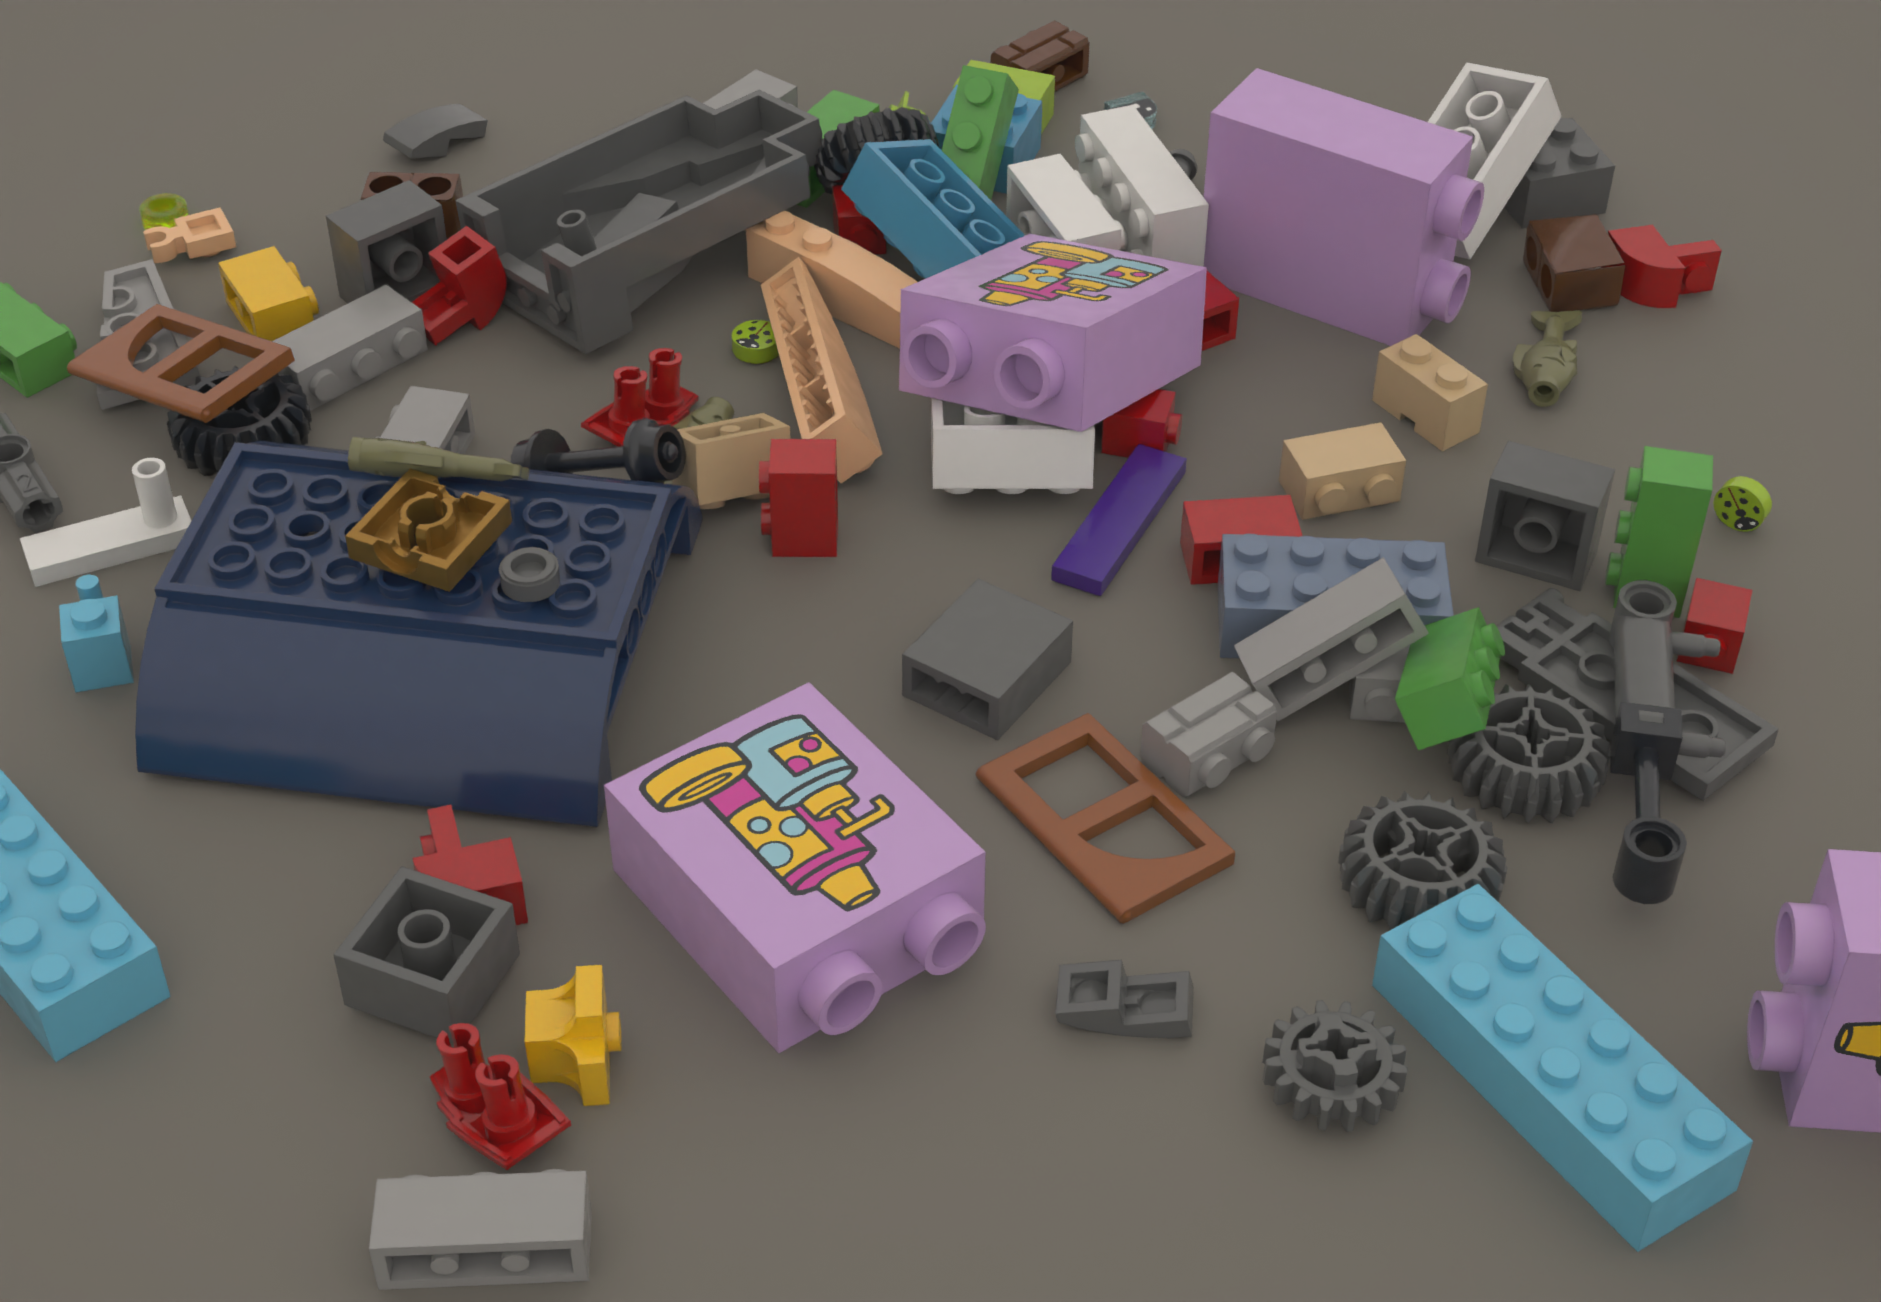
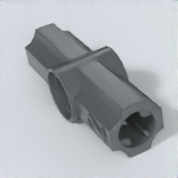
(23, 483)

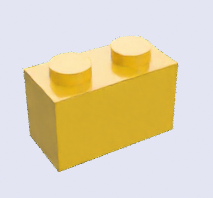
(267, 294)

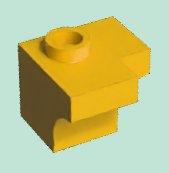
(573, 1035)

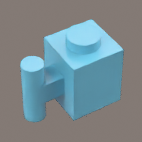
(95, 638)

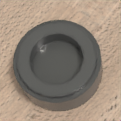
(529, 574)

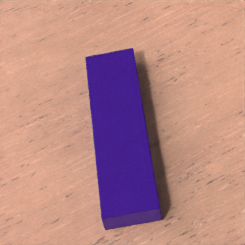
(1118, 520)

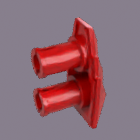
(662, 402)
(493, 1104)

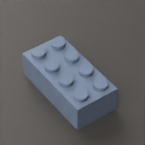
(1276, 574)

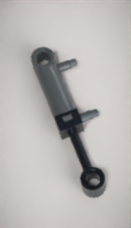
(1651, 734)

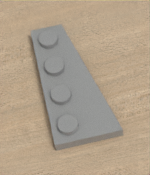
(127, 295)

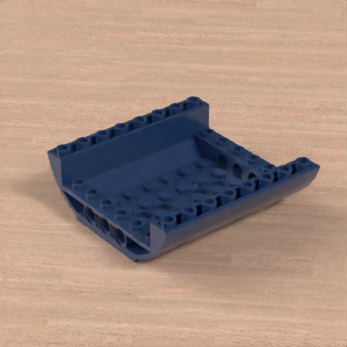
(354, 682)

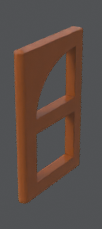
(112, 362)
(1118, 882)

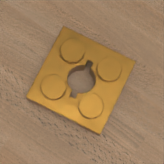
(447, 529)

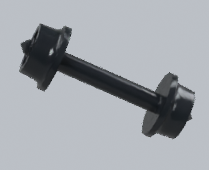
(648, 453)

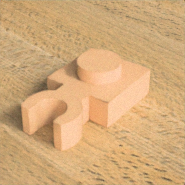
(196, 234)

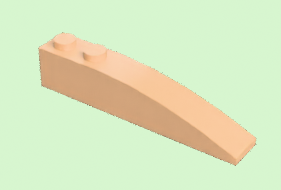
(851, 280)
(819, 370)

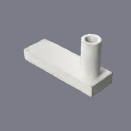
(112, 538)

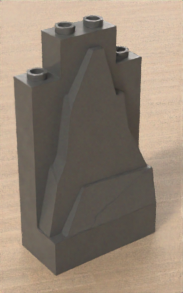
(719, 166)

